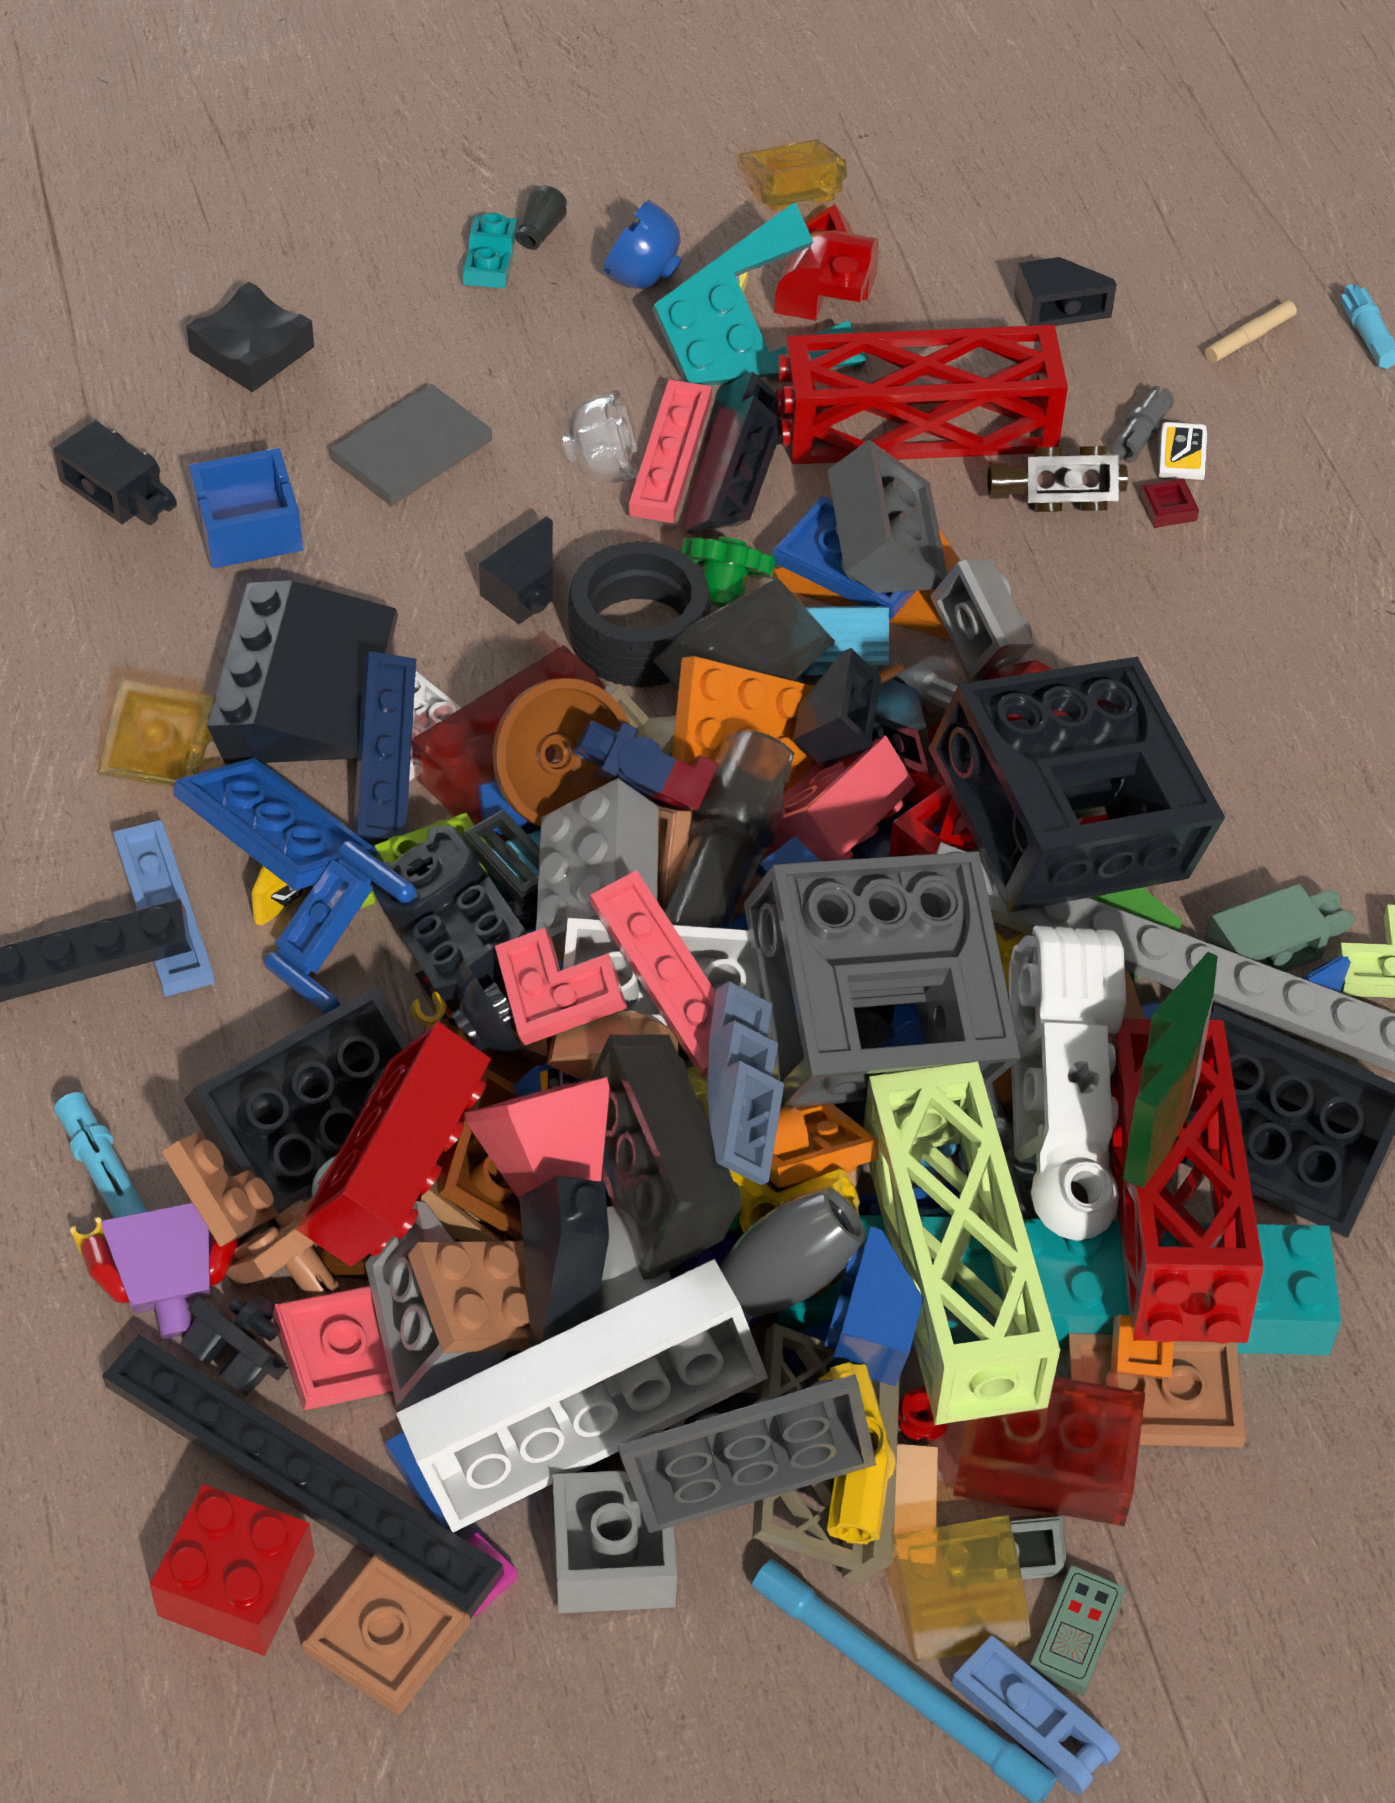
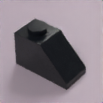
(1062, 292)
(521, 573)
(839, 711)

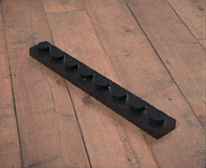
(303, 1475)

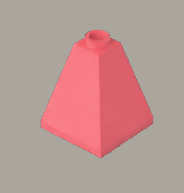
(546, 1134)

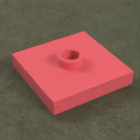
(333, 1347)

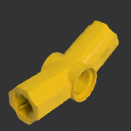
(861, 1495)

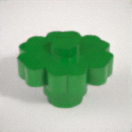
(728, 566)

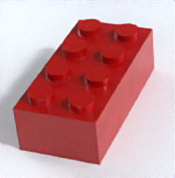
(396, 1146)

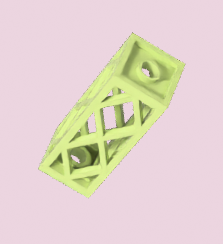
(1018, 1356)

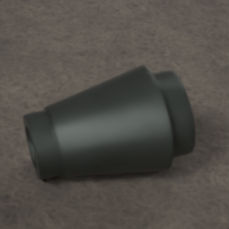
(541, 215)

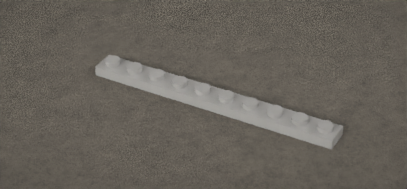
(1239, 983)

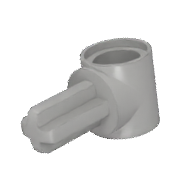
(931, 680)

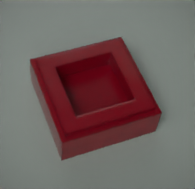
(1169, 503)

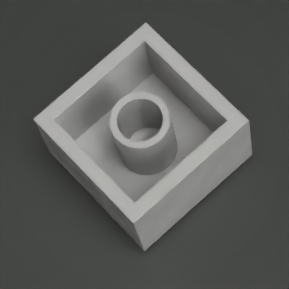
(605, 1548)

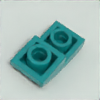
(490, 251)

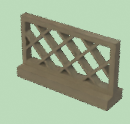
(857, 1561)

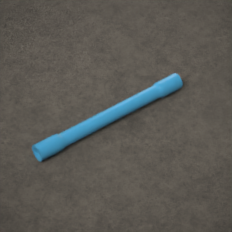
(1004, 1758)

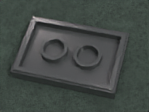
(411, 444)

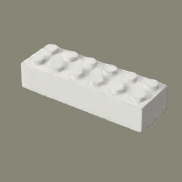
(582, 1395)

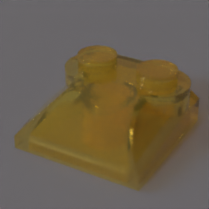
(796, 173)
(156, 734)

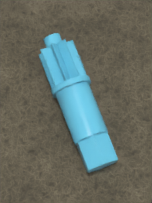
(1367, 320)

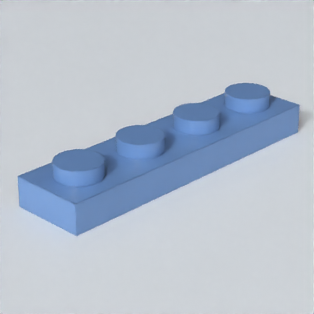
(157, 880)

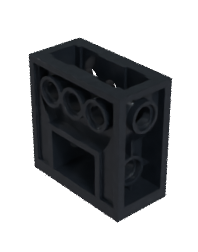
(1037, 775)

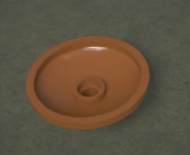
(546, 716)

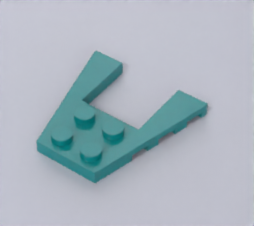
(709, 316)

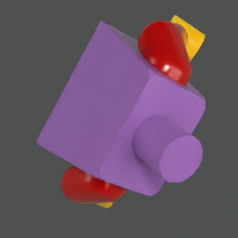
(156, 1262)

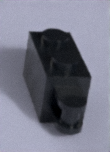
(113, 475)

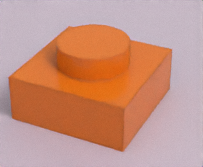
(1139, 1358)

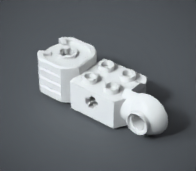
(1064, 1010)

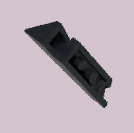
(734, 455)

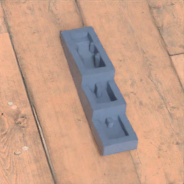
(741, 1083)

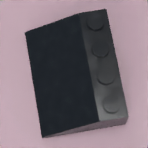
(296, 673)
(299, 1096)
(1307, 1123)

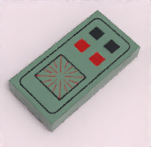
(1077, 1630)

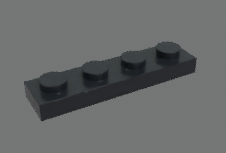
(93, 949)

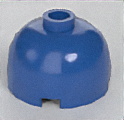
(645, 249)

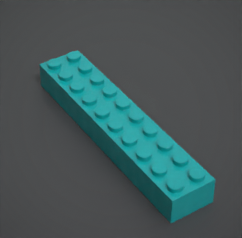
(1087, 1286)

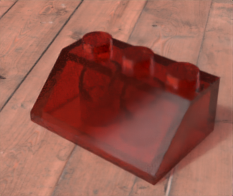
(1060, 1458)

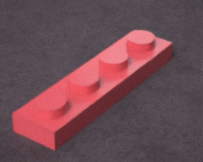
(670, 451)
(660, 962)

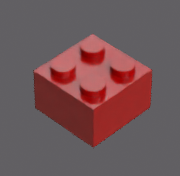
(233, 1569)

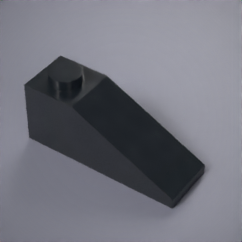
(901, 719)
(563, 1253)

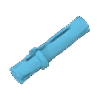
(79, 1118)

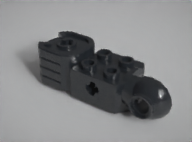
(455, 932)

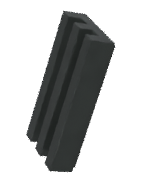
(495, 866)

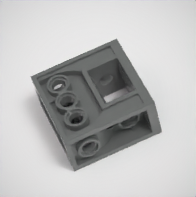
(878, 937)

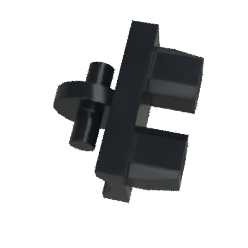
(213, 1330)

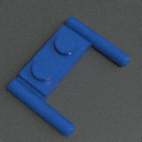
(325, 918)

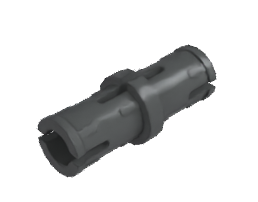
(1142, 424)

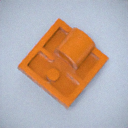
(818, 1142)

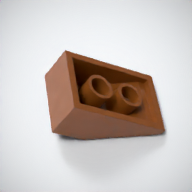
(471, 1176)

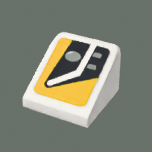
(1182, 450)

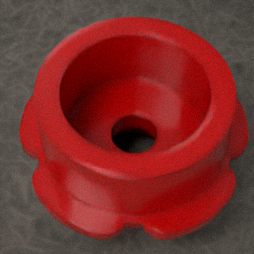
(911, 1425)

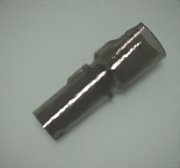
(731, 830)

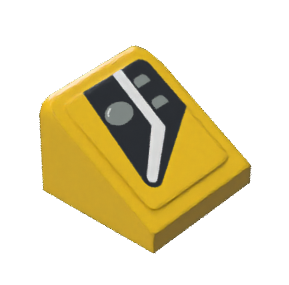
(272, 896)

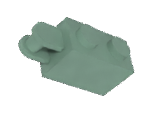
(1281, 927)

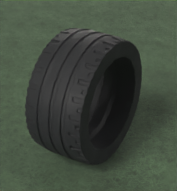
(628, 573)

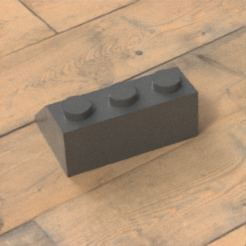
(886, 523)

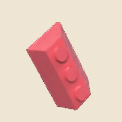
(844, 802)

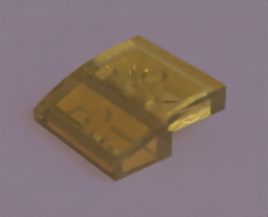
(961, 1587)

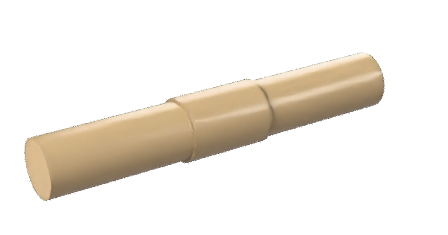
(1250, 331)

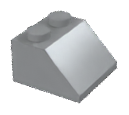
(981, 617)

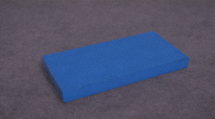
(268, 820)

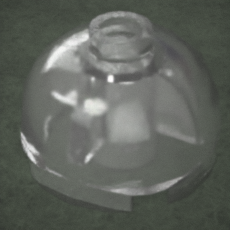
(602, 439)

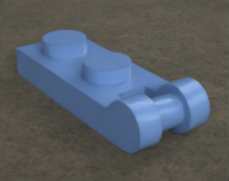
(1035, 1714)

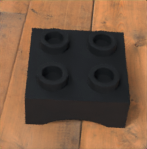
(250, 338)

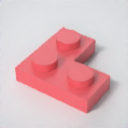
(550, 999)

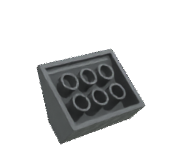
(749, 1453)

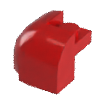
(834, 266)

